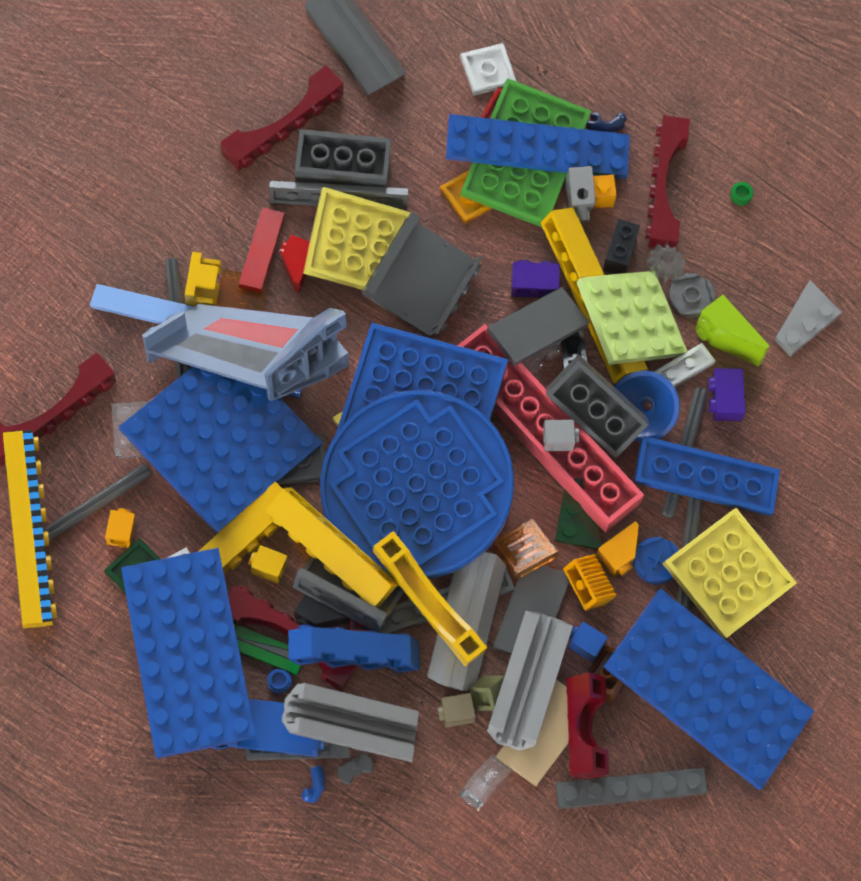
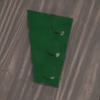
(575, 525)

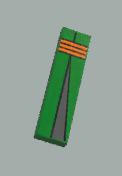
(265, 650)

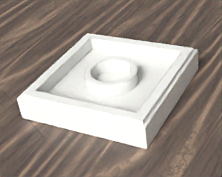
(487, 68)

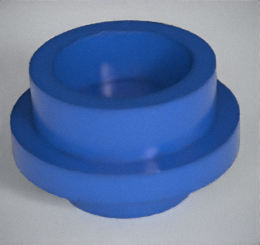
(279, 681)

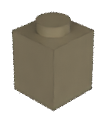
(456, 710)

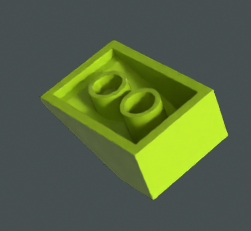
(730, 332)

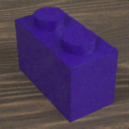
(534, 279)
(727, 395)

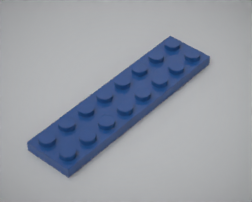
(536, 146)

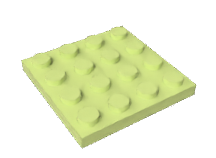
(631, 317)

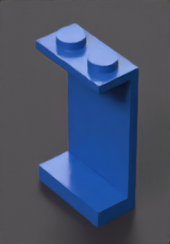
(272, 733)

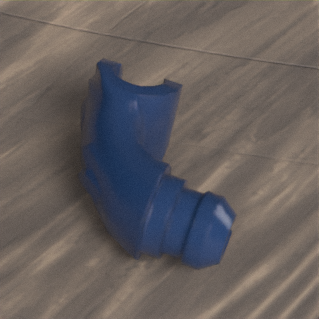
(612, 126)

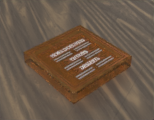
(525, 548)

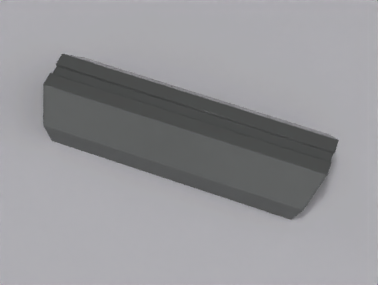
(355, 43)

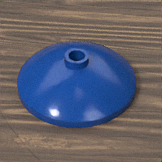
(662, 395)

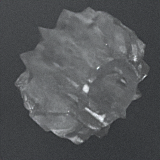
(674, 262)

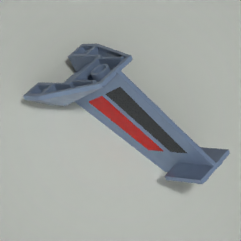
(253, 346)

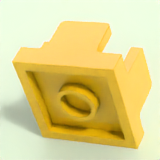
(201, 281)

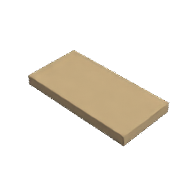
(551, 741)

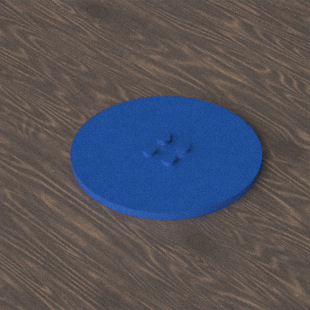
(420, 470)

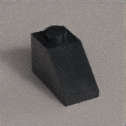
(317, 614)

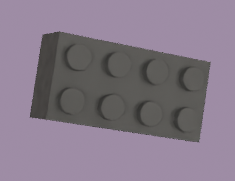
(342, 159)
(597, 406)

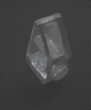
(485, 782)

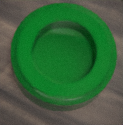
(741, 193)

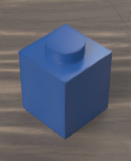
(587, 641)

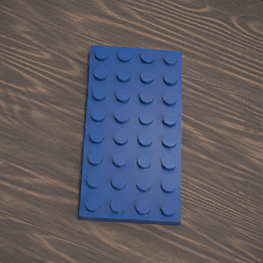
(188, 653)
(709, 689)

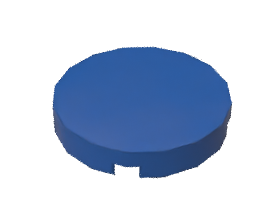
(650, 559)

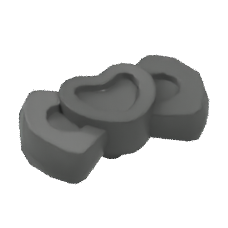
(355, 768)

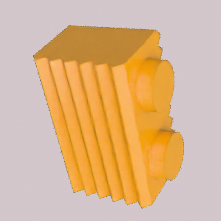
(589, 582)

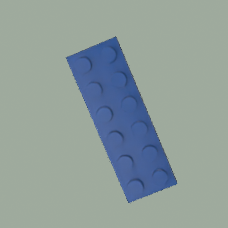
(706, 476)

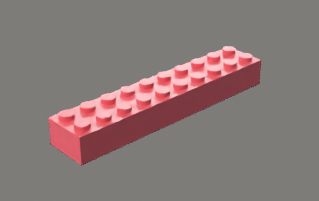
(524, 408)

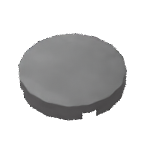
(690, 295)

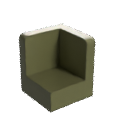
(485, 692)

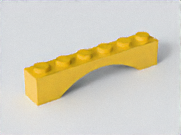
(436, 610)

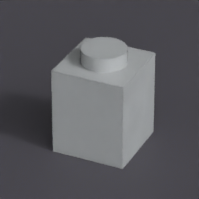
(559, 435)

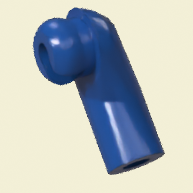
(312, 795)

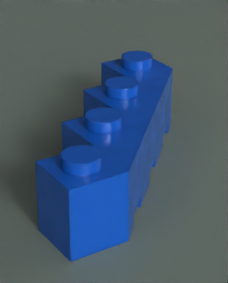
(346, 647)

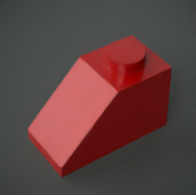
(294, 259)

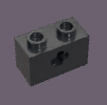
(621, 247)

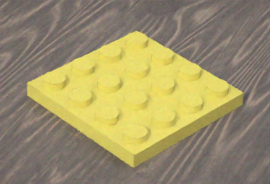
(350, 237)
(729, 573)

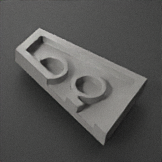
(807, 319)

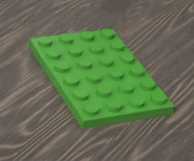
(516, 190)

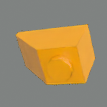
(619, 551)

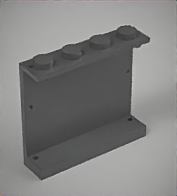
(421, 277)

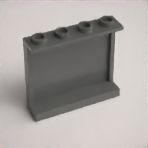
(328, 589)

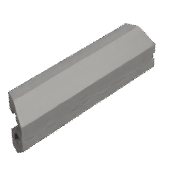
(474, 598)
(529, 680)
(351, 721)

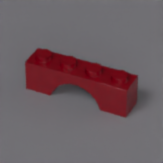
(584, 697)

